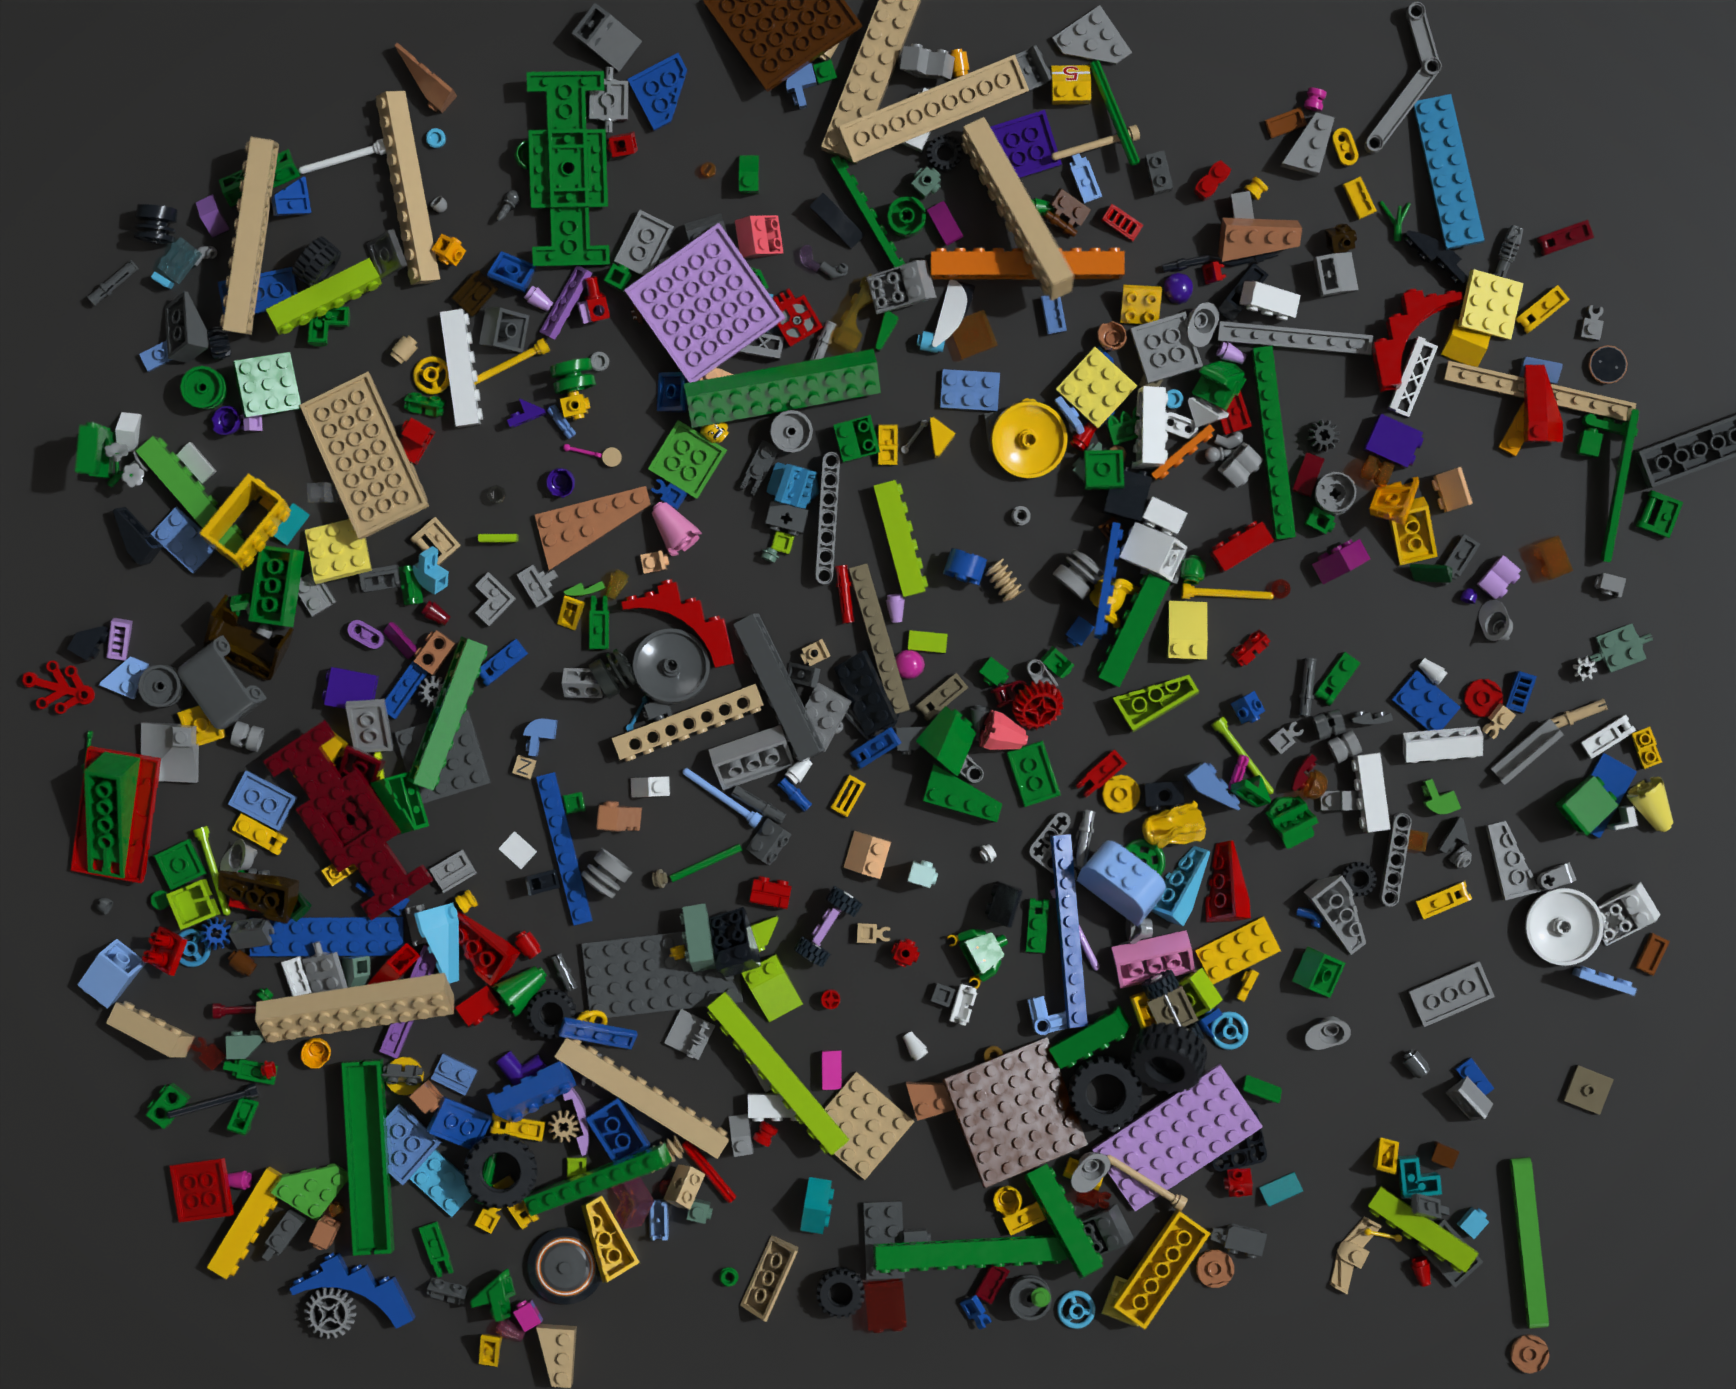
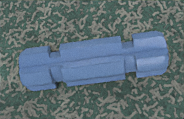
(561, 421)

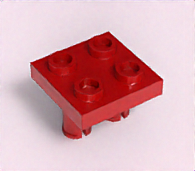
(165, 950)

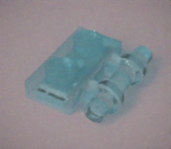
(182, 263)

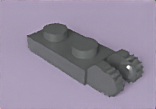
(760, 465)

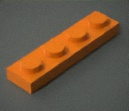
(1176, 459)

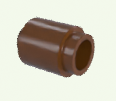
(242, 963)

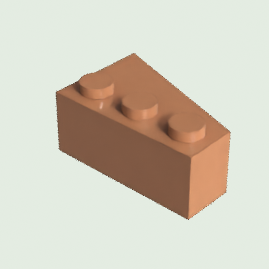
(618, 817)
(928, 1099)

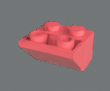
(759, 236)

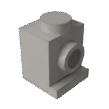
(1610, 584)

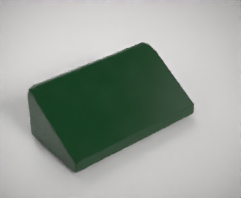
(1431, 573)

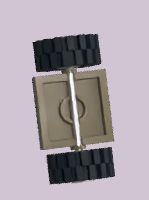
(1169, 1001)

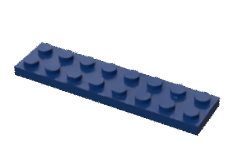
(336, 934)

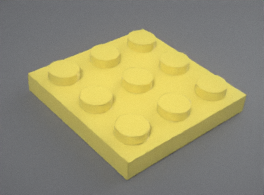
(1490, 304)
(1096, 387)
(336, 551)

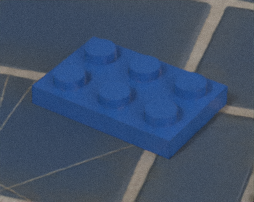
(1425, 702)
(459, 1123)

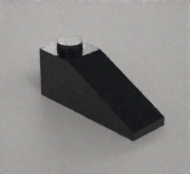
(1231, 306)
(136, 537)

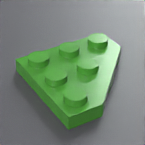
(311, 1188)

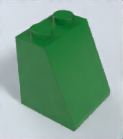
(948, 739)
(1587, 805)

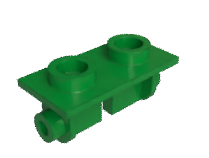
(432, 404)
(410, 586)

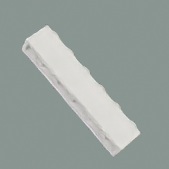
(460, 368)

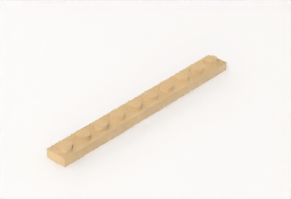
(1514, 386)

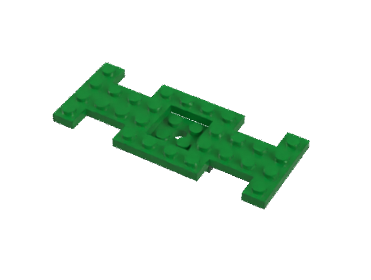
(575, 192)

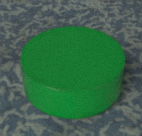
(159, 900)

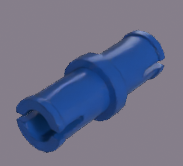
(794, 794)

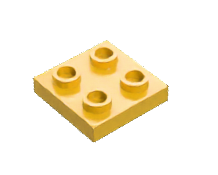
(1140, 304)

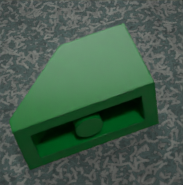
(749, 174)

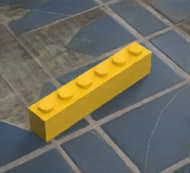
(246, 1226)

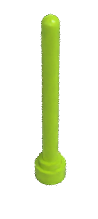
(1221, 726)
(202, 835)

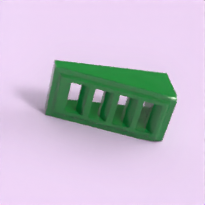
(888, 324)

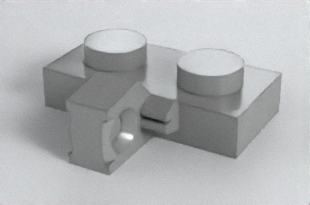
(537, 584)

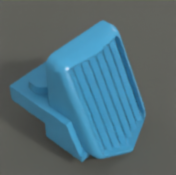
(793, 485)

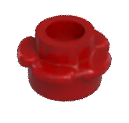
(268, 1069)

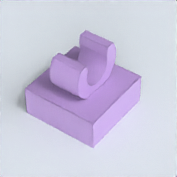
(252, 423)

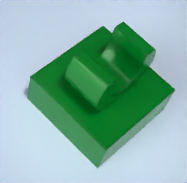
(241, 602)

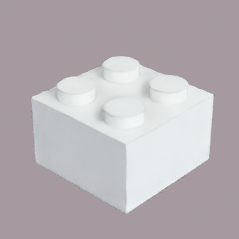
(1163, 516)

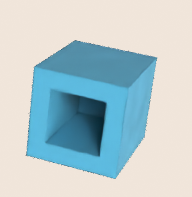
(1473, 1222)

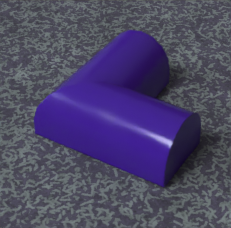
(515, 1071)

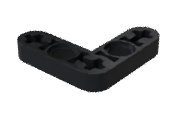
(1247, 1151)

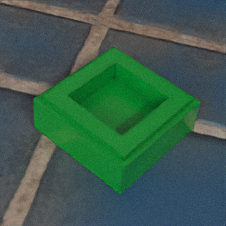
(574, 803)

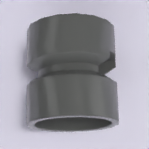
(1322, 726)

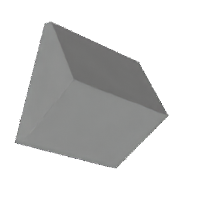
(1470, 1099)

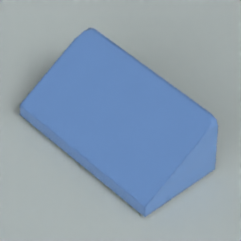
(1553, 368)

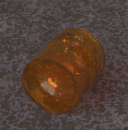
(1376, 471)

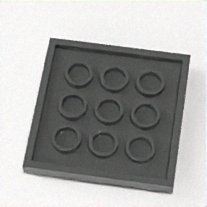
(464, 763)

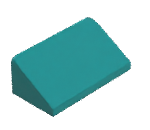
(292, 525)
(1281, 1189)

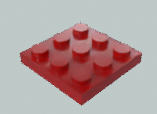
(201, 1190)

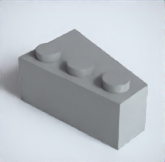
(1310, 148)

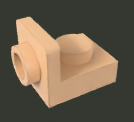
(654, 562)

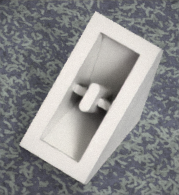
(1205, 412)
(128, 430)

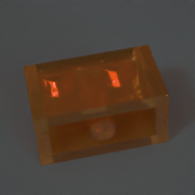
(1552, 557)

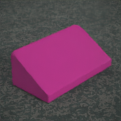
(831, 1070)

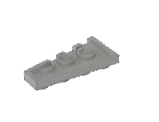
(1512, 872)

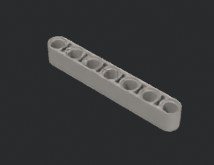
(824, 509)

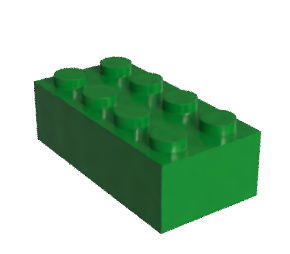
(276, 586)

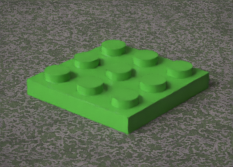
(687, 459)

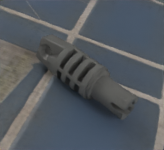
(1508, 250)

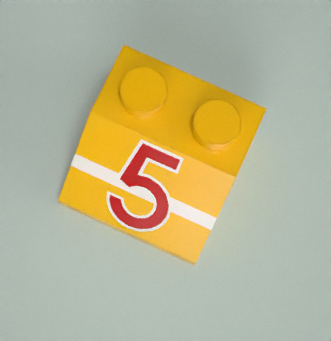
(1071, 84)

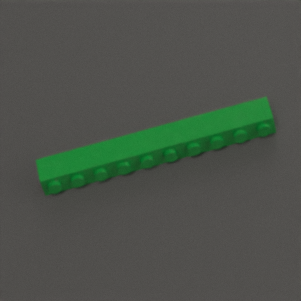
(1273, 443)
(967, 1252)

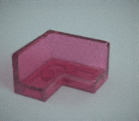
(634, 1203)

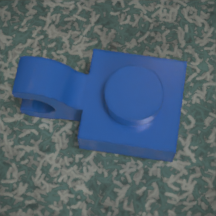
(975, 1310)

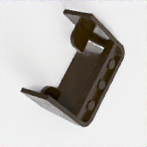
(247, 648)

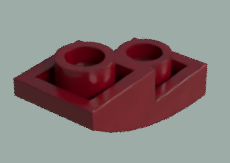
(1308, 474)
(1300, 777)

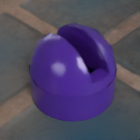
(1469, 596)

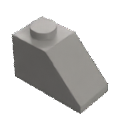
(741, 1135)

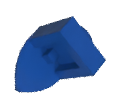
(1207, 1018)

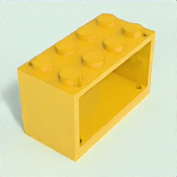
(232, 510)

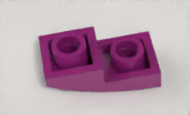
(945, 223)

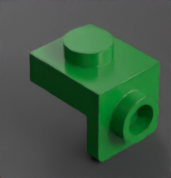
(1057, 662)

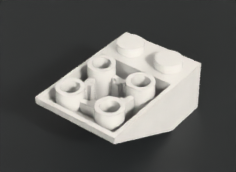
(1627, 913)

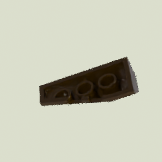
(266, 893)

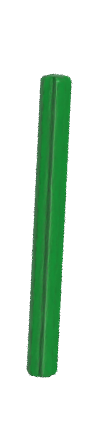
(1114, 112)

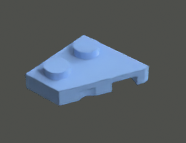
(126, 677)

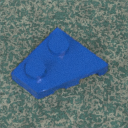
(292, 199)

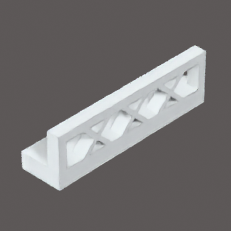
(1408, 372)

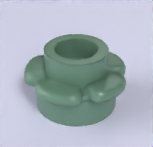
(769, 555)

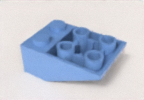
(1204, 781)

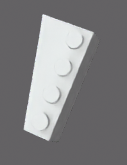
(1151, 428)

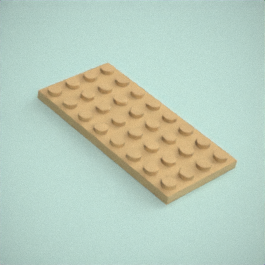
(364, 455)

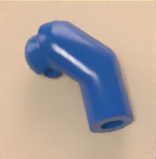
(1310, 914)

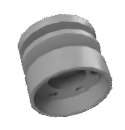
(1342, 484)
(1078, 574)
(606, 873)

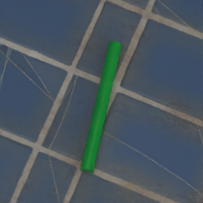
(706, 862)

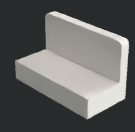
(1627, 816)

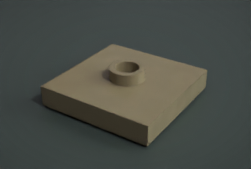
(1588, 1089)

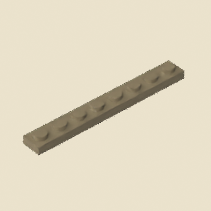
(878, 637)

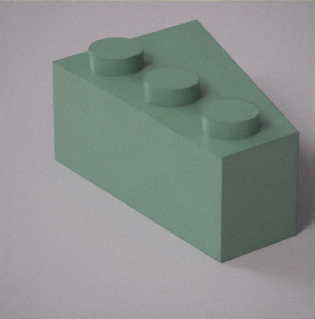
(698, 937)

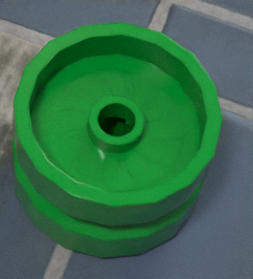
(573, 376)
(193, 392)

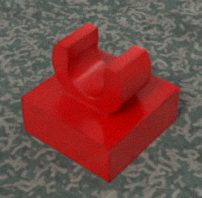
(1212, 272)

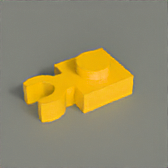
(1248, 981)
(488, 1219)

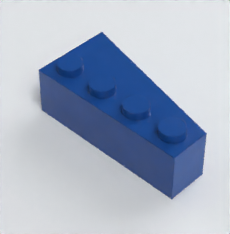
(532, 1092)

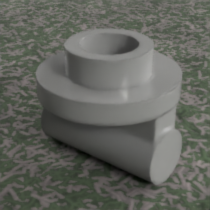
(1461, 857)

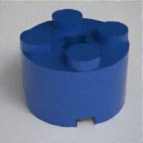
(965, 566)

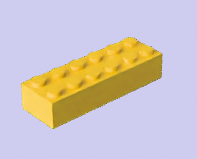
(1160, 1269)

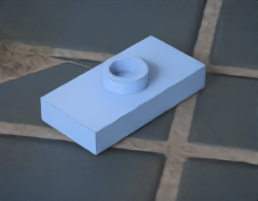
(1070, 414)

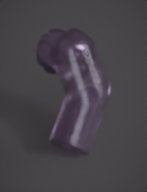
(807, 258)

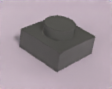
(943, 995)

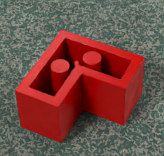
(415, 439)

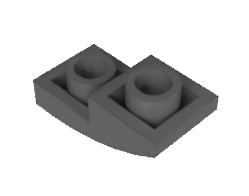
(1365, 718)

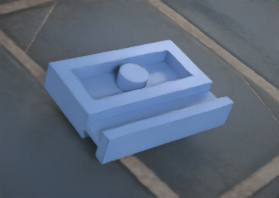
(454, 1074)

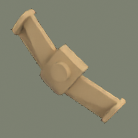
(1351, 1254)

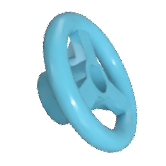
(1229, 1024)
(1090, 1312)

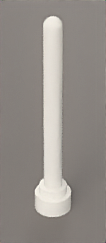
(377, 148)

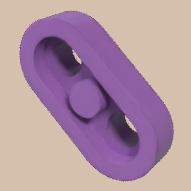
(366, 634)

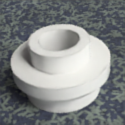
(987, 853)

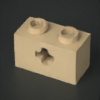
(684, 1186)

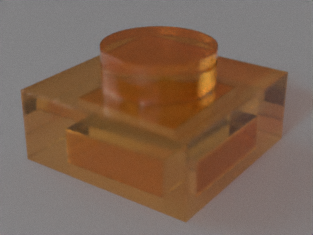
(1417, 840)

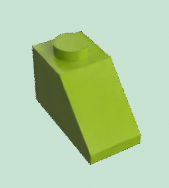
(763, 930)

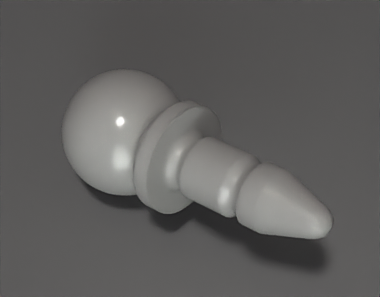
(1213, 454)

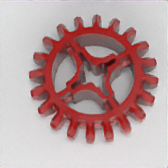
(1034, 702)

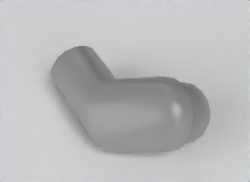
(207, 252)
(1230, 442)

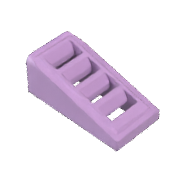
(126, 639)

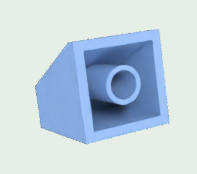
(111, 973)

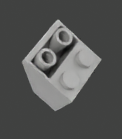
(1335, 274)

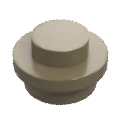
(659, 878)

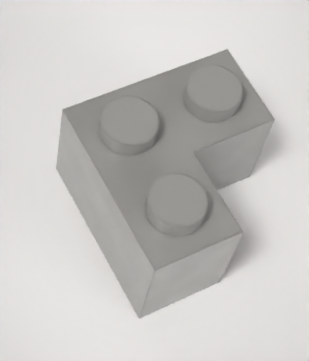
(927, 64)

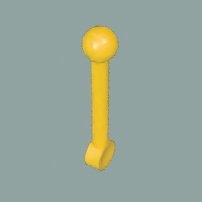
(1397, 1237)

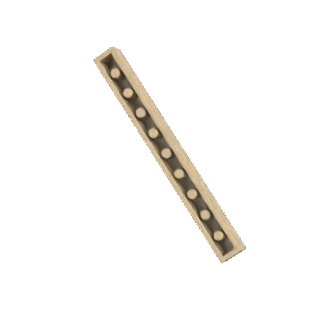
(407, 187)
(642, 1097)

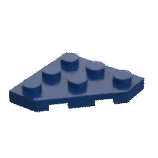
(660, 89)

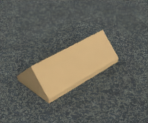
(769, 1277)

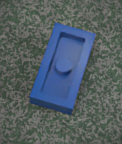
(1470, 1069)

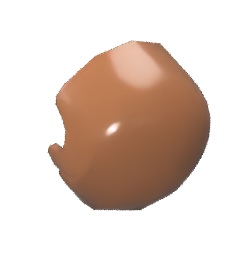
(1112, 336)

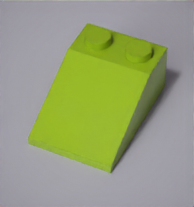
(772, 988)

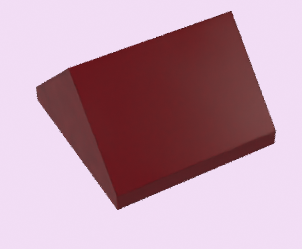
(368, 764)

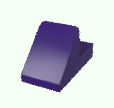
(531, 413)

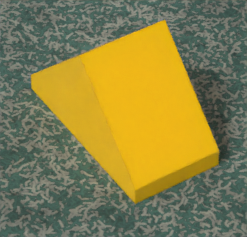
(570, 612)
(1386, 1156)

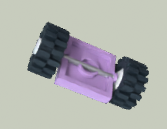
(811, 949)

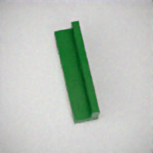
(284, 172)

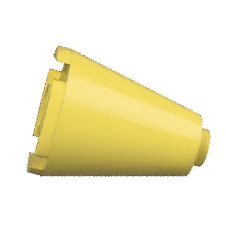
(1652, 803)

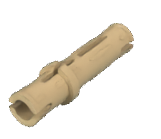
(1580, 713)

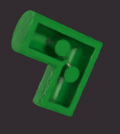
(319, 326)

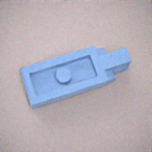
(1084, 179)

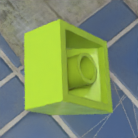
(1200, 992)

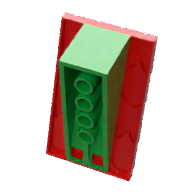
(115, 814)

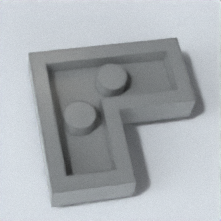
(498, 599)

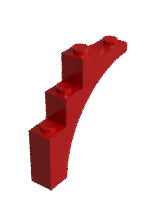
(1416, 309)
(691, 612)

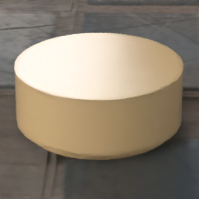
(612, 457)

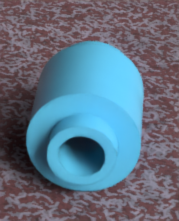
(925, 342)

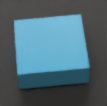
(162, 280)

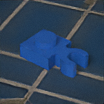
(672, 495)

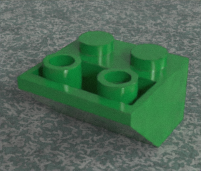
(856, 439)

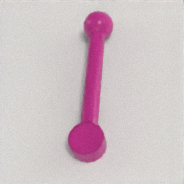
(567, 447)

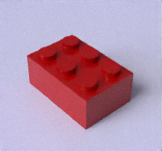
(1241, 546)

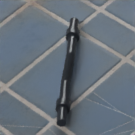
(1182, 264)

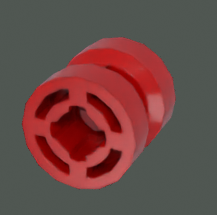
(765, 1133)

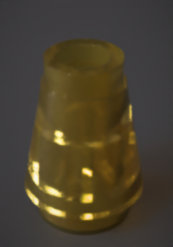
(616, 584)

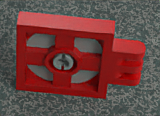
(799, 320)

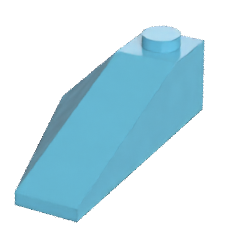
(1182, 887)
(441, 931)

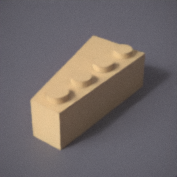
(150, 1030)

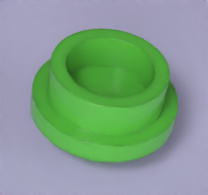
(1040, 1297)

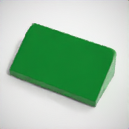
(1262, 1089)

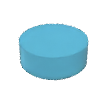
(436, 138)
(1175, 399)

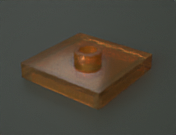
(974, 335)

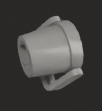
(1136, 933)

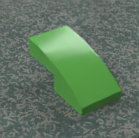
(579, 589)

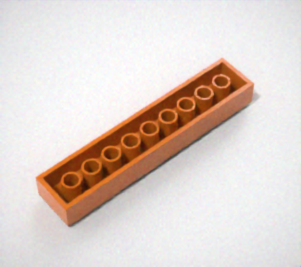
(1012, 265)

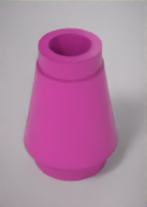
(240, 1180)

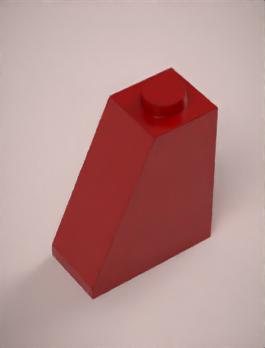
(396, 965)

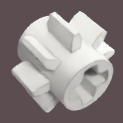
(1586, 663)

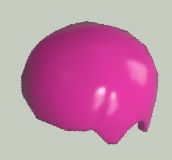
(909, 664)

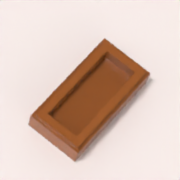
(1285, 123)
(1652, 954)

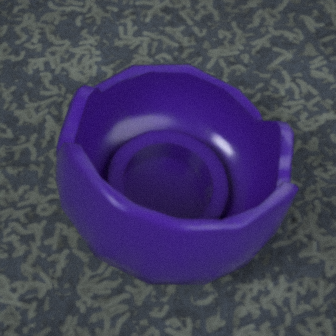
(1178, 288)
(226, 420)
(560, 482)

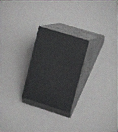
(542, 882)

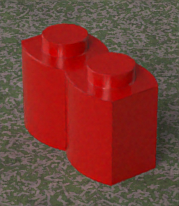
(1208, 184)

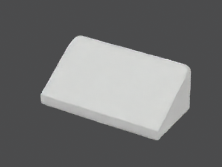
(196, 462)

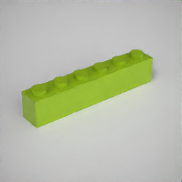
(324, 296)
(900, 539)
(1423, 1229)

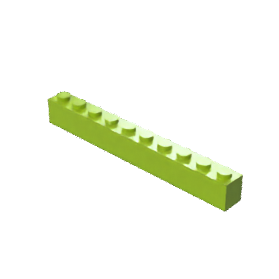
(778, 1073)

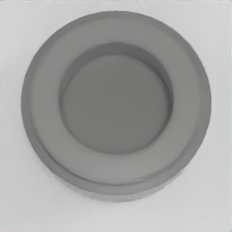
(599, 361)

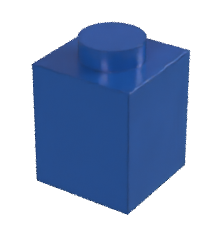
(1079, 631)

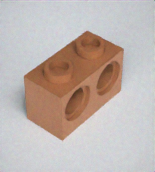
(439, 655)
(427, 1097)

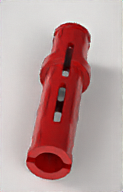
(844, 593)

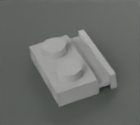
(315, 596)
(453, 871)

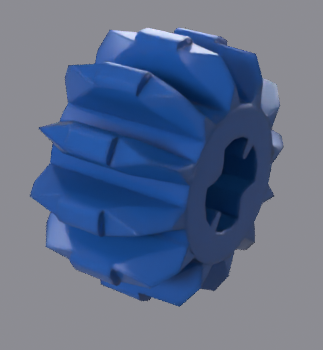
(214, 940)

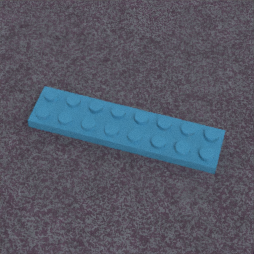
(1448, 172)

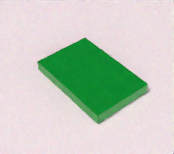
(1033, 773)

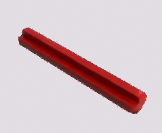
(709, 1171)

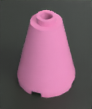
(674, 528)

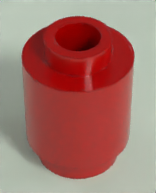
(528, 944)

